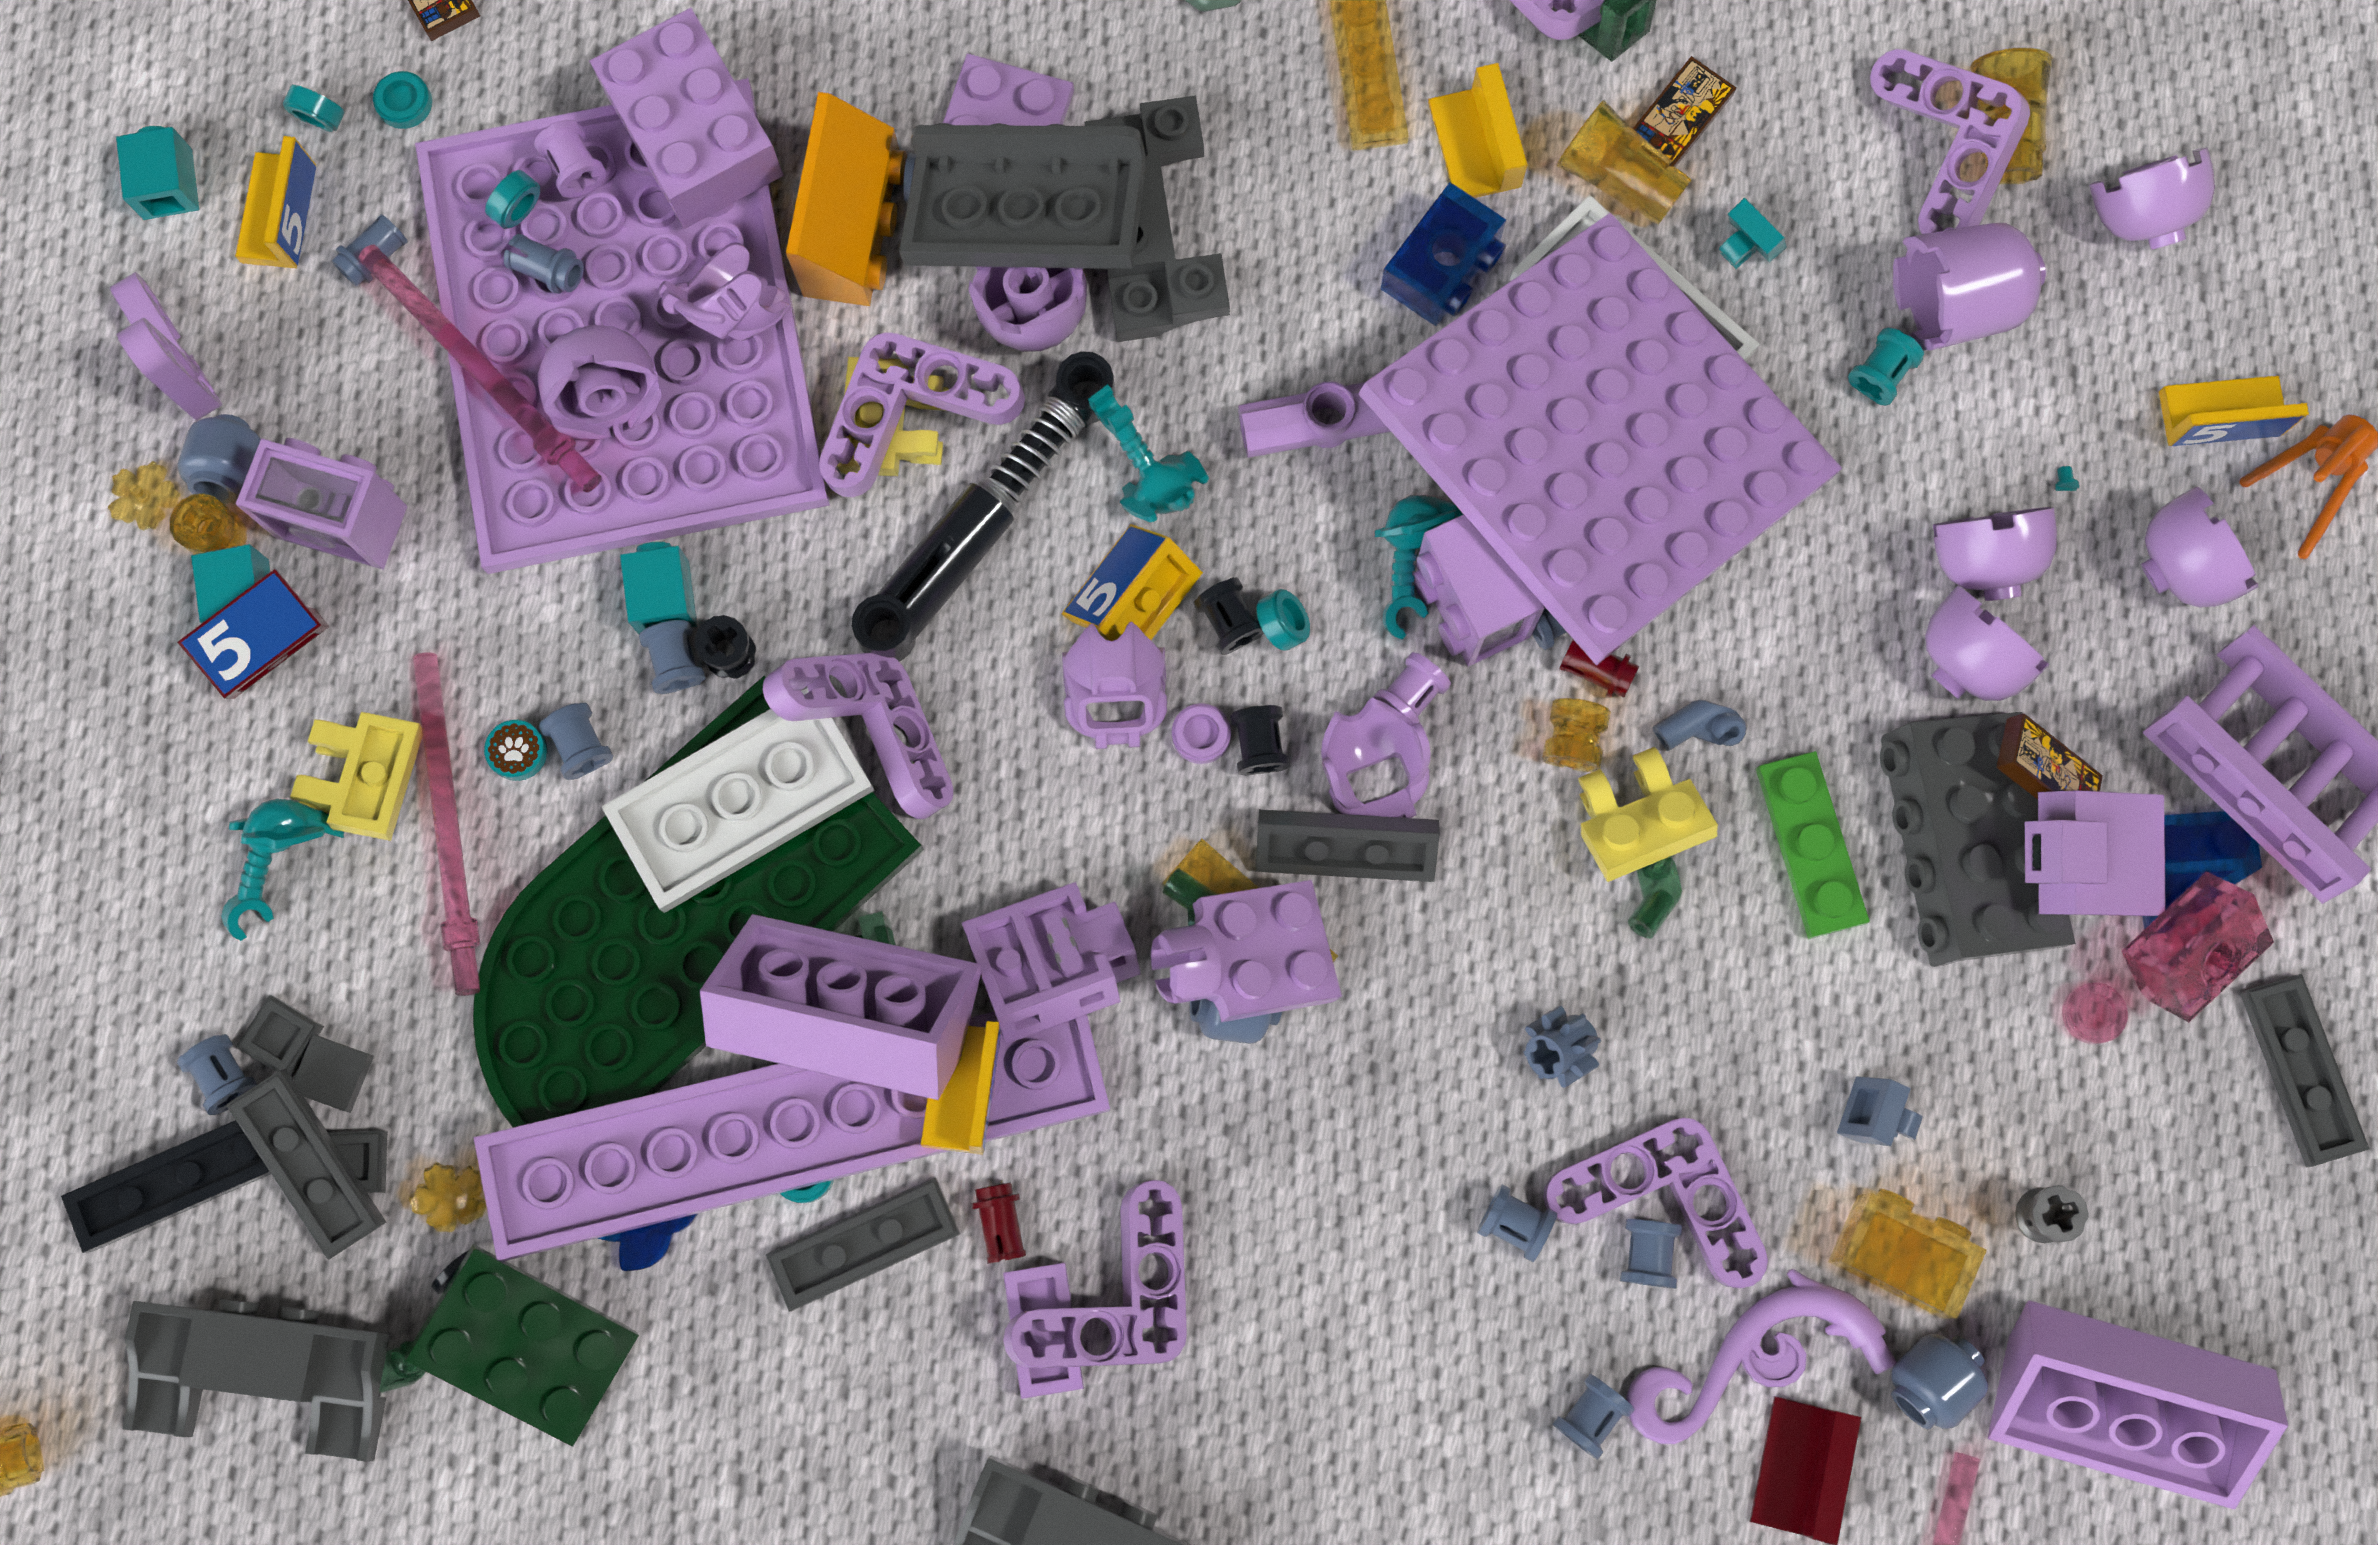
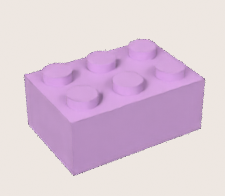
(687, 117)

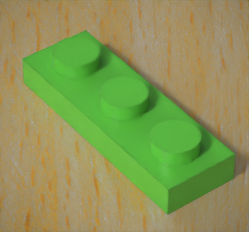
(1812, 845)

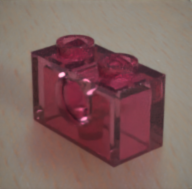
(2198, 946)

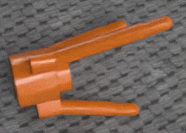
(2337, 453)

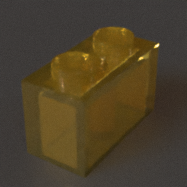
(1908, 1254)

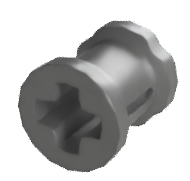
(2064, 1227)

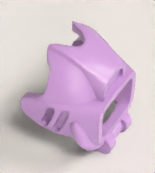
(726, 297)
(1114, 672)
(1370, 738)

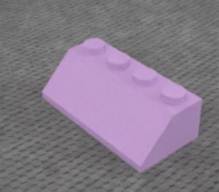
(841, 1006)
(2136, 1405)

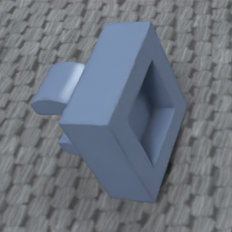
(1878, 1113)

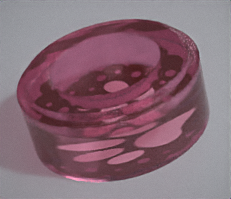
(2095, 1013)

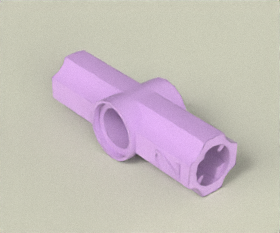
(1290, 422)

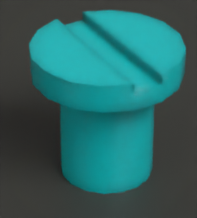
(2066, 480)

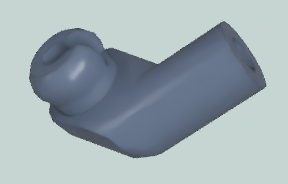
(1703, 721)

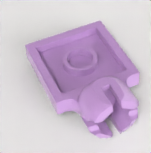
(1250, 953)

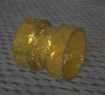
(221, 528)
(1576, 734)

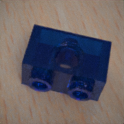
(1451, 225)

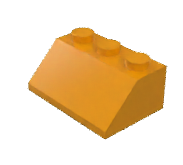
(844, 204)

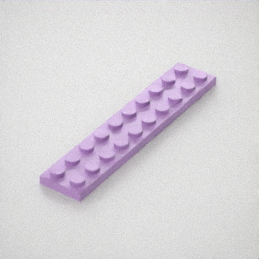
(748, 1141)

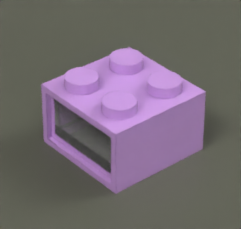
(322, 501)
(1474, 591)

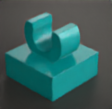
(1753, 234)

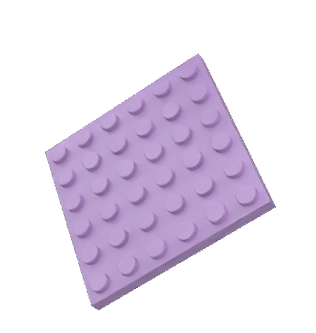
(1600, 435)

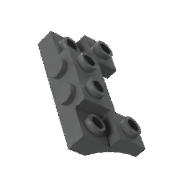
(1160, 289)
(233, 1350)
(1028, 1510)

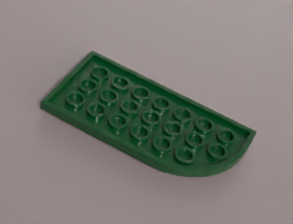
(600, 990)

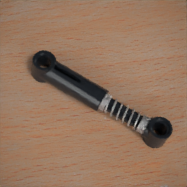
(978, 516)

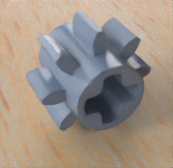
(1562, 1046)

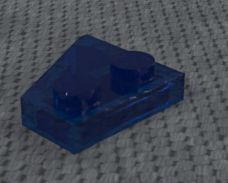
(2201, 845)

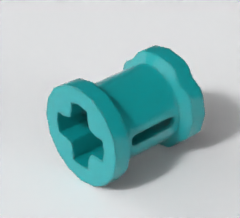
(1886, 366)

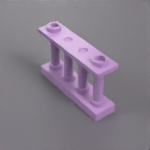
(2249, 792)

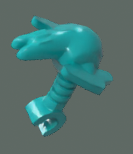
(1161, 486)
(1405, 531)
(269, 830)

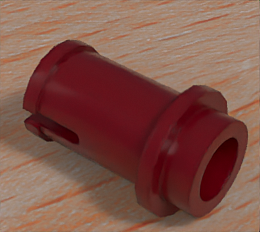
(1611, 674)
(999, 1222)

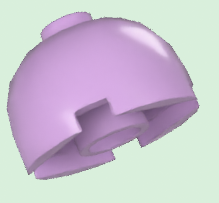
(2157, 199)
(1029, 305)
(597, 380)
(1997, 550)
(2196, 554)
(1979, 651)

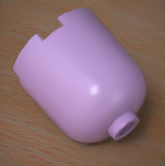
(1967, 283)

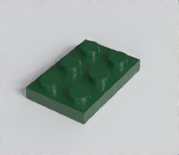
(521, 1345)

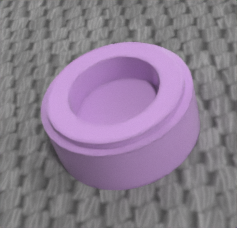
(1201, 733)

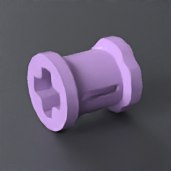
(570, 159)
(1415, 687)

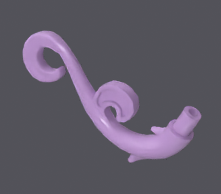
(1742, 1345)

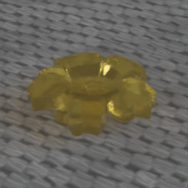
(143, 496)
(449, 1197)

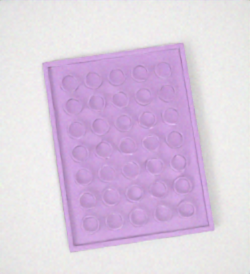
(733, 414)

